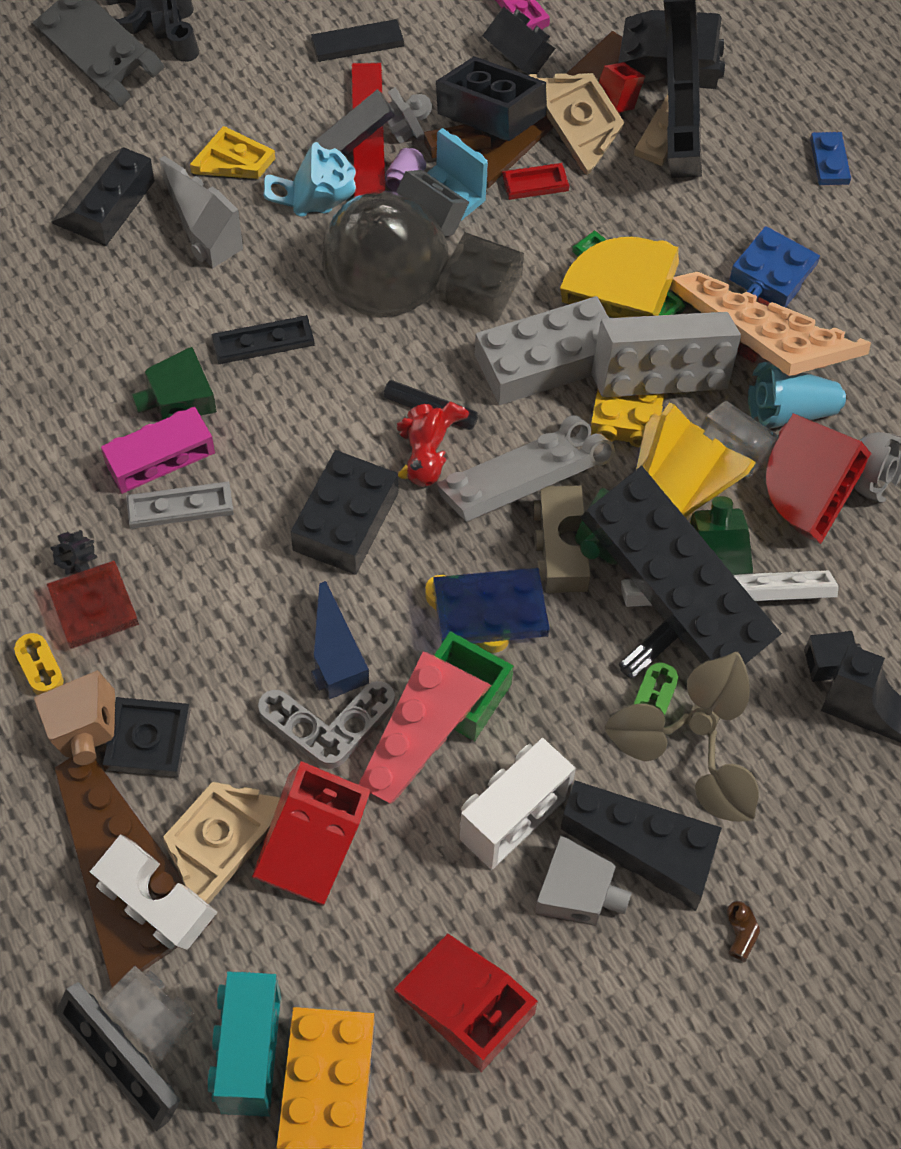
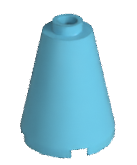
(780, 395)

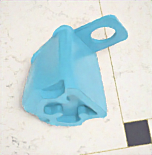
(319, 185)

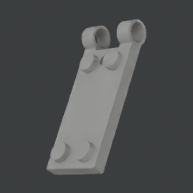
(524, 470)

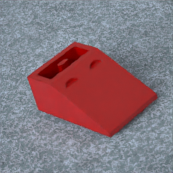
(310, 832)
(467, 1000)

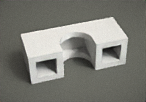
(126, 874)

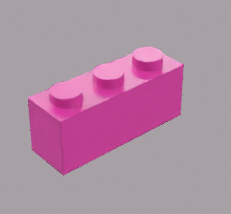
(158, 449)

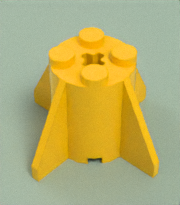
(687, 462)

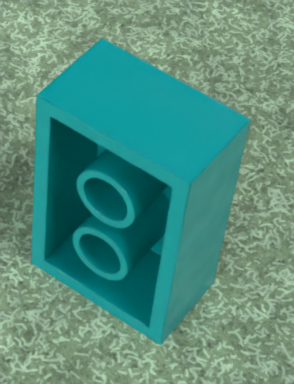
(245, 1044)

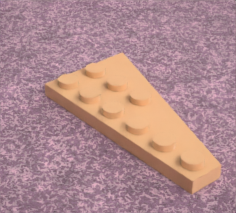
(772, 331)

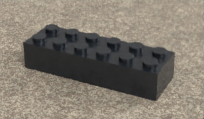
(678, 571)

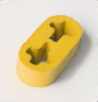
(31, 668)

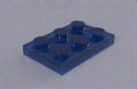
(491, 605)

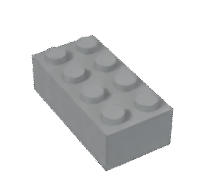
(540, 350)
(665, 354)

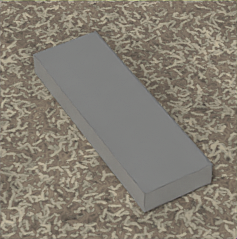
(179, 505)

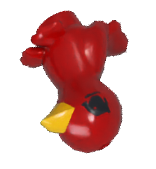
(425, 432)

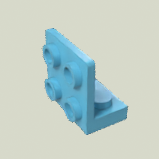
(460, 169)

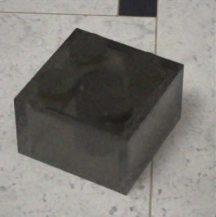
(481, 276)

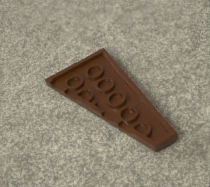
(96, 820)

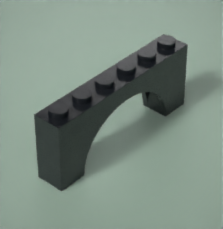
(683, 89)

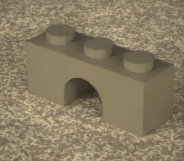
(563, 564)

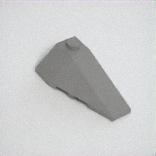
(205, 214)

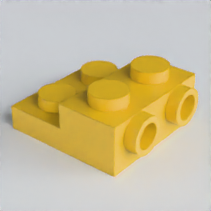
(624, 416)

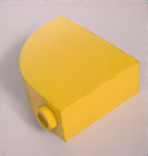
(625, 275)

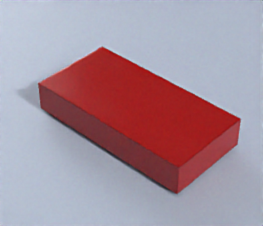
(535, 181)

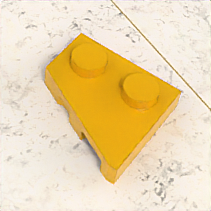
(233, 156)

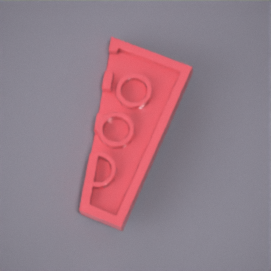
(426, 714)

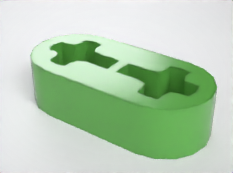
(647, 687)

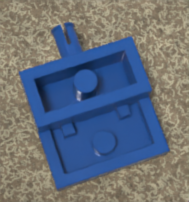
(773, 267)

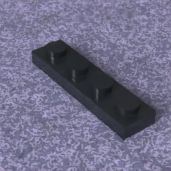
(118, 1056)

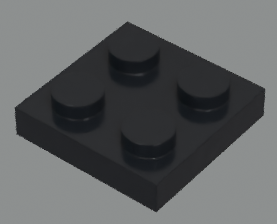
(147, 737)

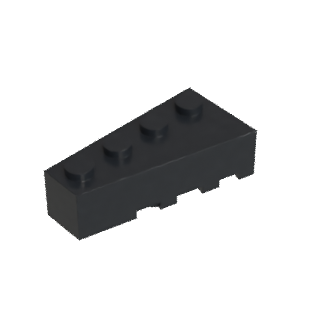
(644, 839)

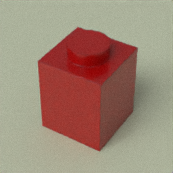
(621, 85)

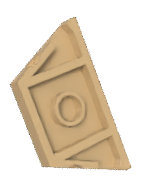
(582, 116)
(218, 836)

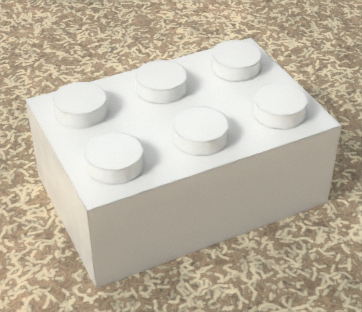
(516, 802)

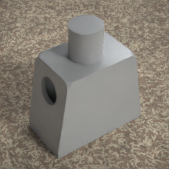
(579, 885)

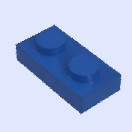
(830, 158)

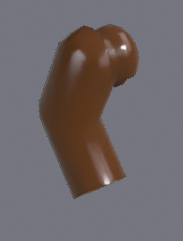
(745, 928)

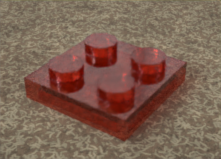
(92, 604)

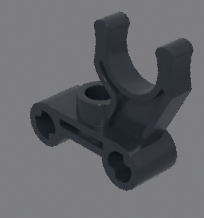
(167, 23)

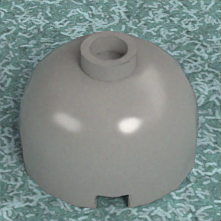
(882, 464)

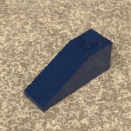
(336, 654)

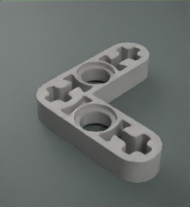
(335, 732)

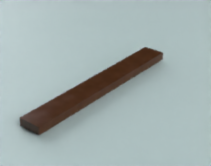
(506, 153)

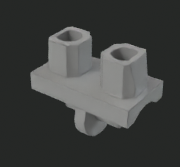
(405, 122)

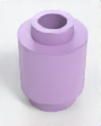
(406, 160)

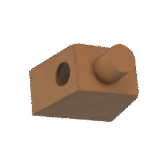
(79, 716)

